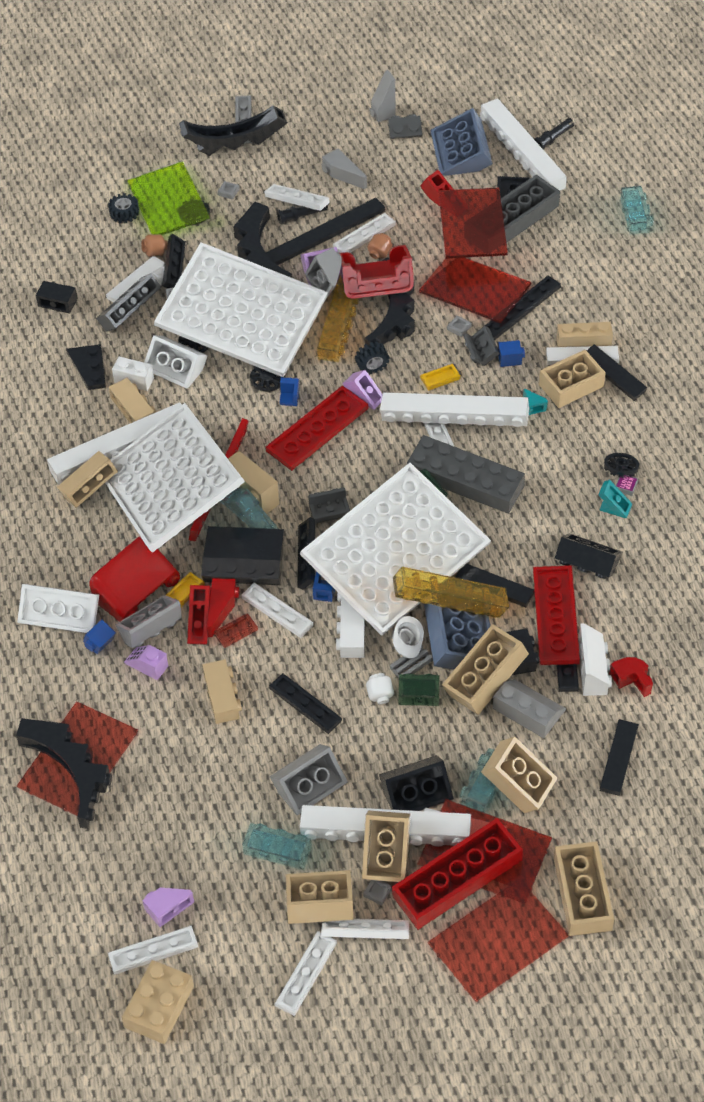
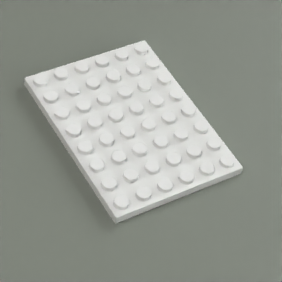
(241, 309)
(171, 477)
(394, 527)

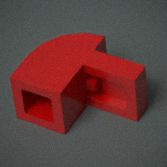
(629, 671)

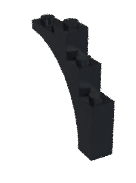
(233, 135)
(249, 232)
(397, 320)
(57, 742)

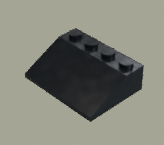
(243, 555)

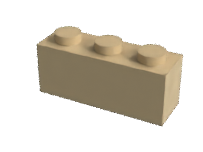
(584, 334)
(130, 401)
(87, 479)
(222, 691)

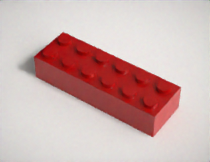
(457, 873)

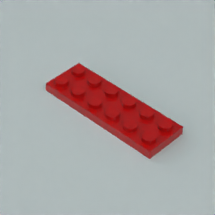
(316, 428)
(556, 615)

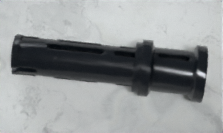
(549, 137)
(295, 212)

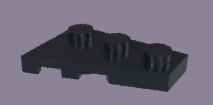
(89, 363)

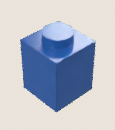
(510, 353)
(99, 637)

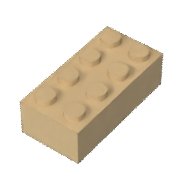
(485, 669)
(583, 888)

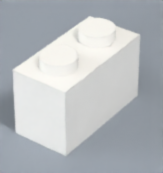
(135, 371)

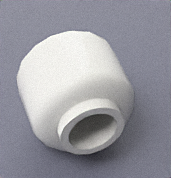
(379, 688)

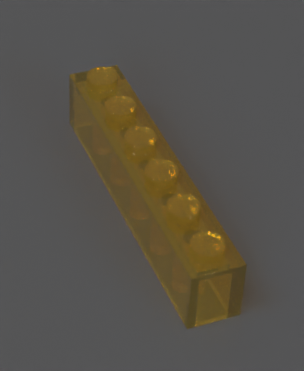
(337, 325)
(450, 592)

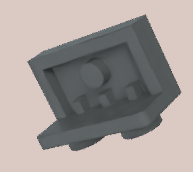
(405, 126)
(481, 346)
(328, 505)

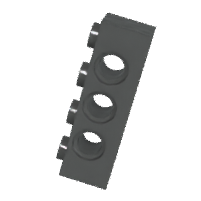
(128, 302)

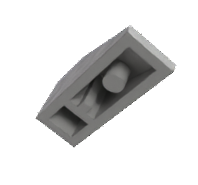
(384, 98)
(343, 169)

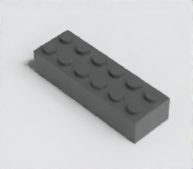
(528, 205)
(469, 474)

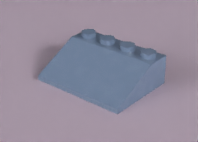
(461, 145)
(453, 633)

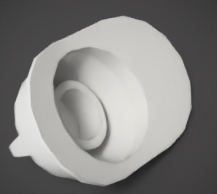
(408, 637)

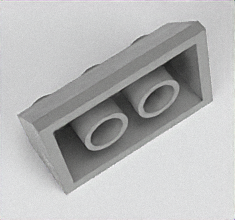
(324, 270)
(149, 621)
(527, 707)
(309, 778)

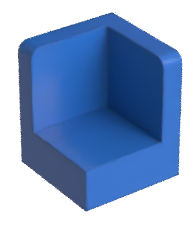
(289, 391)
(322, 589)

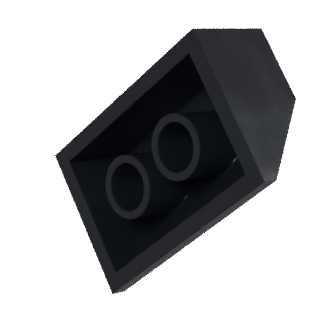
(588, 555)
(417, 785)

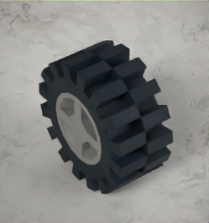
(123, 208)
(372, 357)

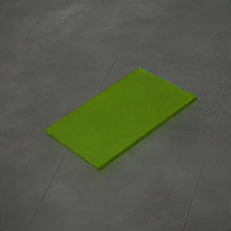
(168, 199)

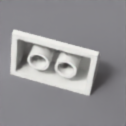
(175, 361)
(593, 662)

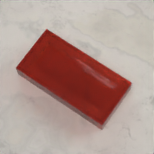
(235, 630)

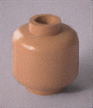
(154, 245)
(379, 246)

